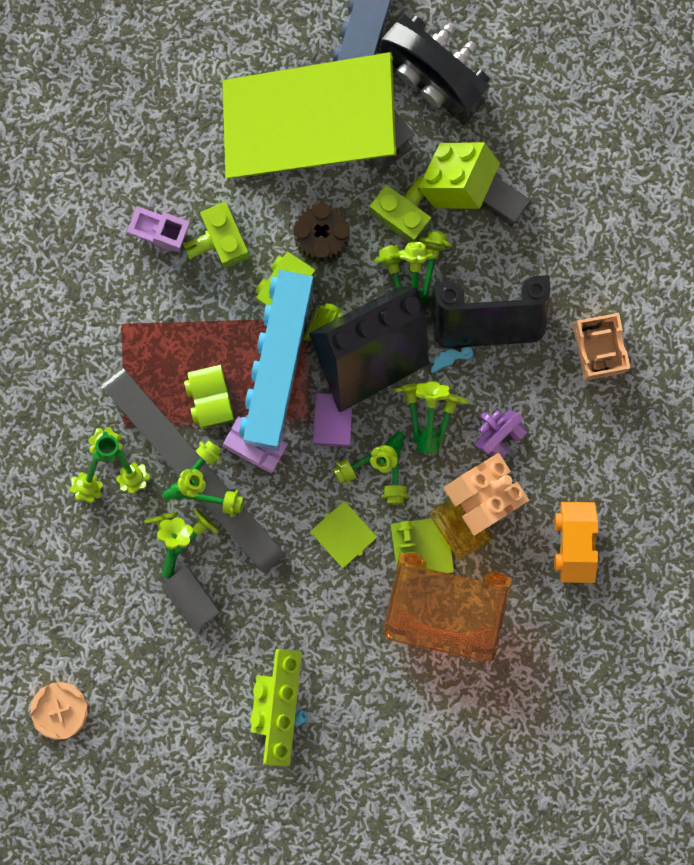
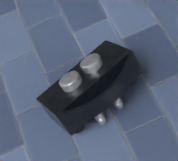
(436, 71)

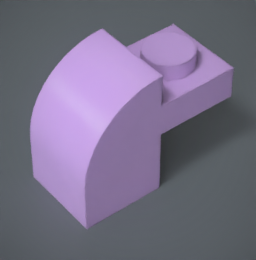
(161, 230)

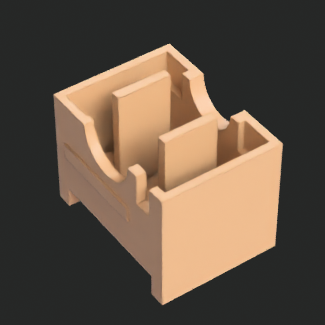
(601, 347)

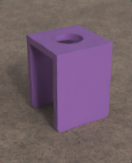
(331, 426)

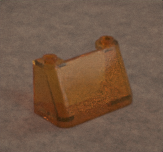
(446, 610)

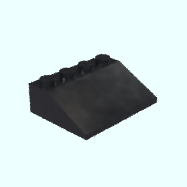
(373, 346)

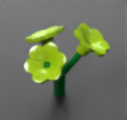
(178, 535)

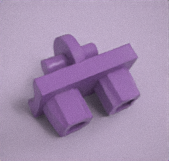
(497, 428)

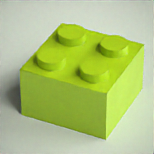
(459, 175)

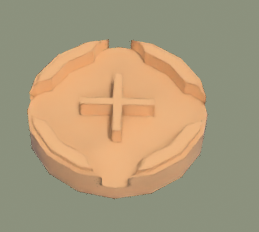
(59, 710)

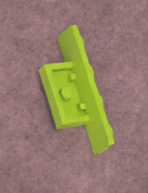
(276, 707)

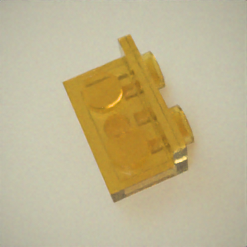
(455, 530)

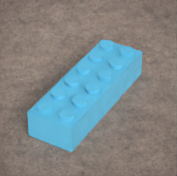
(278, 360)

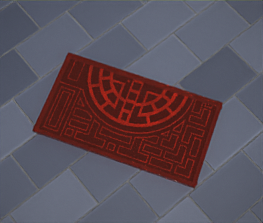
(164, 353)

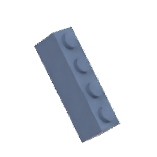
(363, 29)

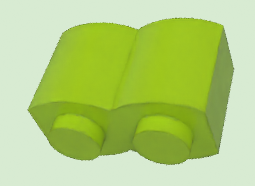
(210, 397)

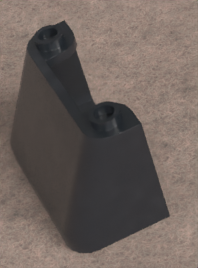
(490, 323)

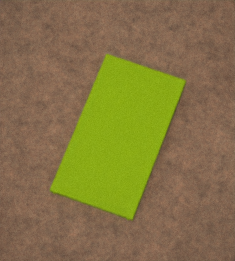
(309, 116)

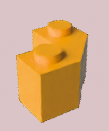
(578, 542)

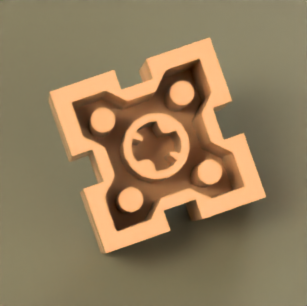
(486, 493)

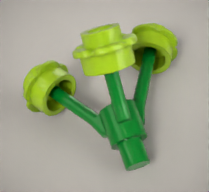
(382, 458)
(192, 483)

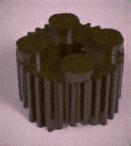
(321, 218)

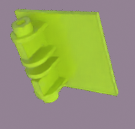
(423, 539)

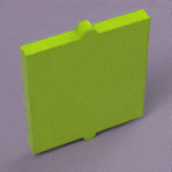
(343, 534)

